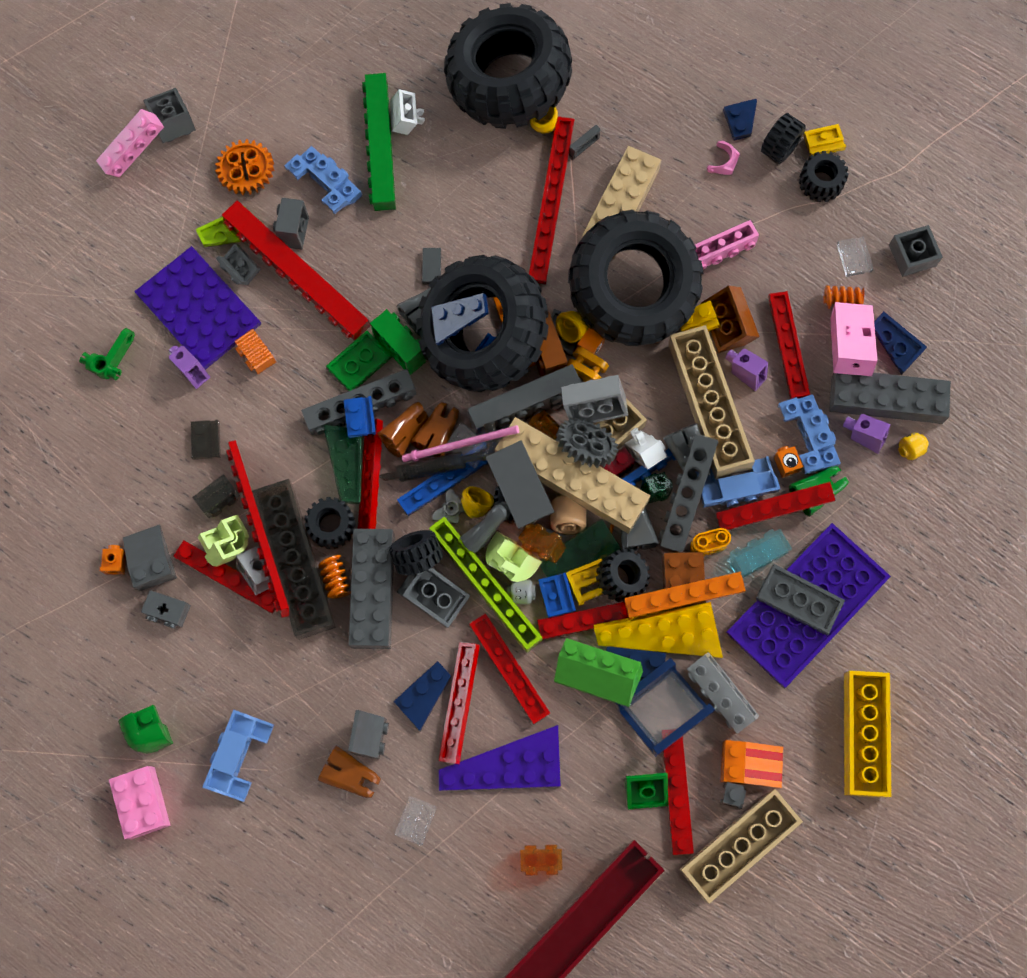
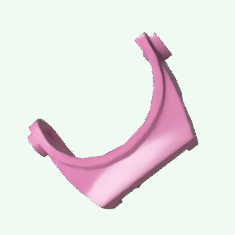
(727, 168)

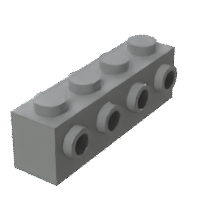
(722, 692)

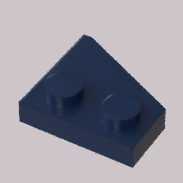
(740, 118)

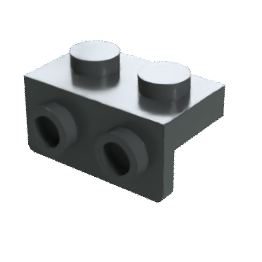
(239, 265)

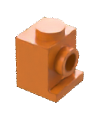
(117, 565)

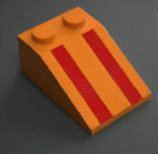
(751, 764)

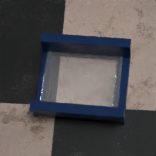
(664, 708)

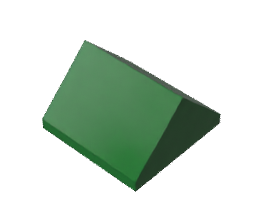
(646, 790)

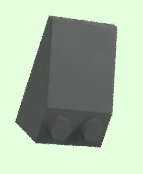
(171, 113)
(148, 558)
(434, 595)
(368, 735)

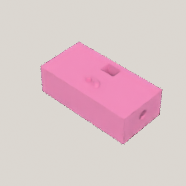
(853, 339)

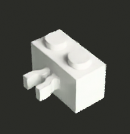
(404, 112)
(645, 448)

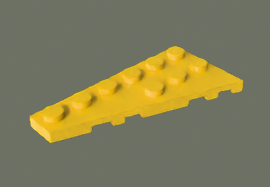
(679, 631)

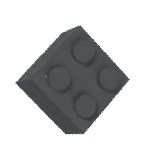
(291, 222)
(915, 250)

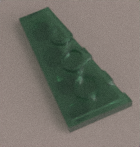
(346, 462)
(582, 549)

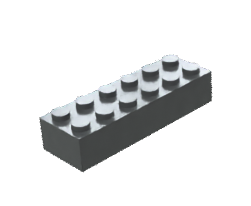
(891, 397)
(523, 401)
(371, 589)

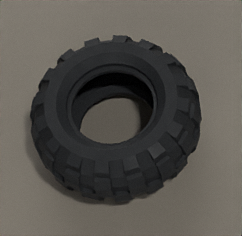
(500, 34)
(661, 241)
(519, 336)

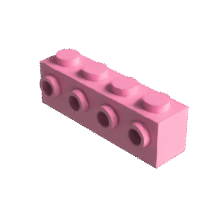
(130, 143)
(727, 244)

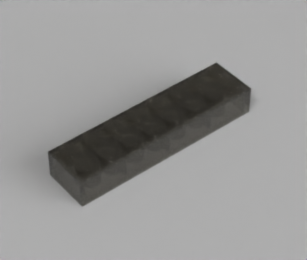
(294, 559)

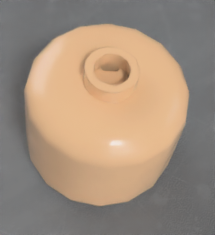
(568, 516)

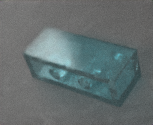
(759, 552)

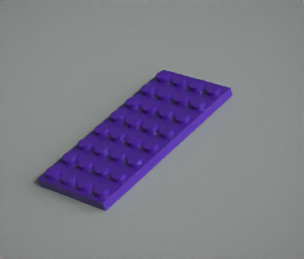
(788, 646)

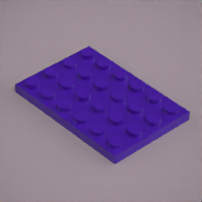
(197, 307)

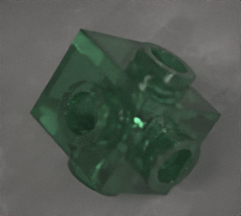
(657, 486)

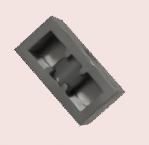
(157, 602)

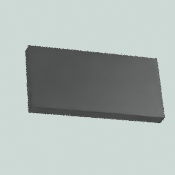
(520, 484)
(800, 599)

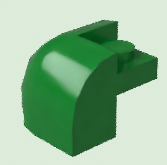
(145, 730)

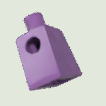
(184, 362)
(748, 367)
(868, 431)

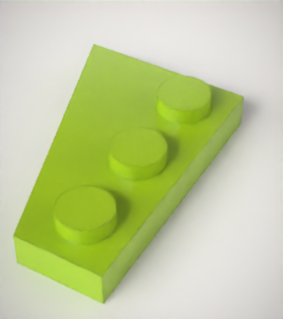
(216, 234)

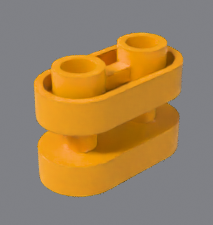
(591, 360)
(711, 541)

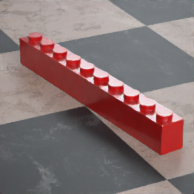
(295, 270)

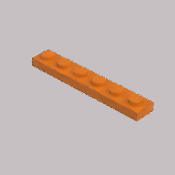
(684, 595)

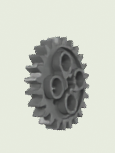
(586, 442)

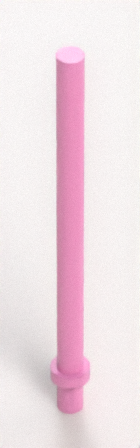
(416, 455)

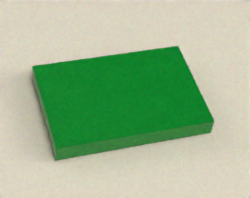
(358, 361)

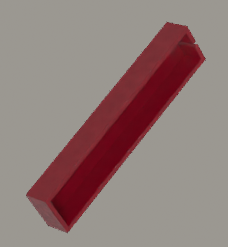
(590, 916)

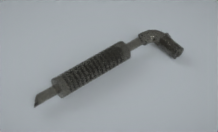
(442, 463)

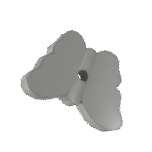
(452, 501)

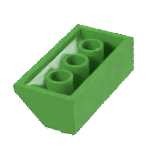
(598, 672)

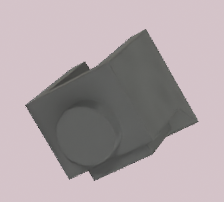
(733, 795)

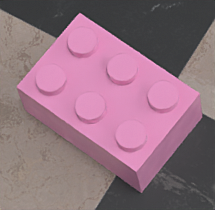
(139, 802)

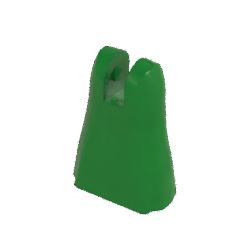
(817, 479)

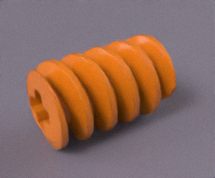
(842, 296)
(333, 578)

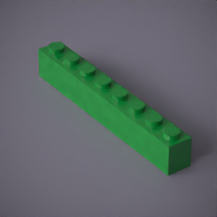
(379, 142)

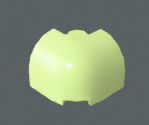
(225, 541)
(511, 558)

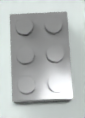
(595, 400)

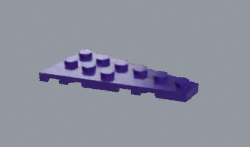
(520, 764)

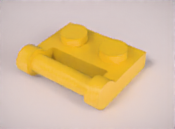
(583, 577)

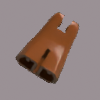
(436, 429)
(400, 432)
(347, 773)

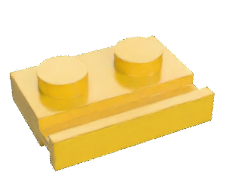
(824, 139)
(703, 315)

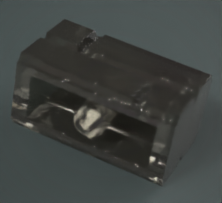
(216, 496)

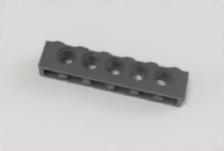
(382, 386)
(678, 541)

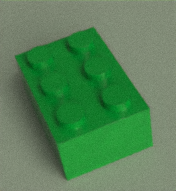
(398, 341)

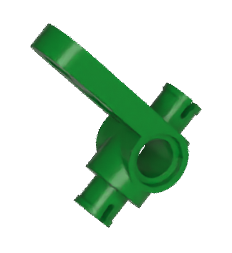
(112, 359)

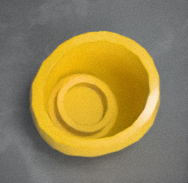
(546, 123)
(570, 326)
(476, 501)

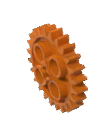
(228, 170)

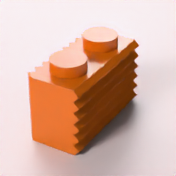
(255, 352)

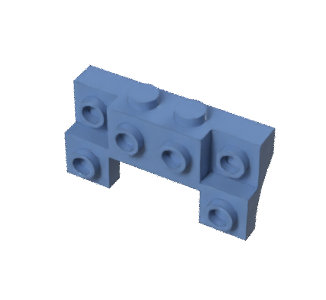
(326, 173)
(815, 432)
(740, 487)
(231, 753)

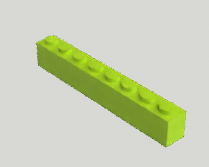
(486, 585)

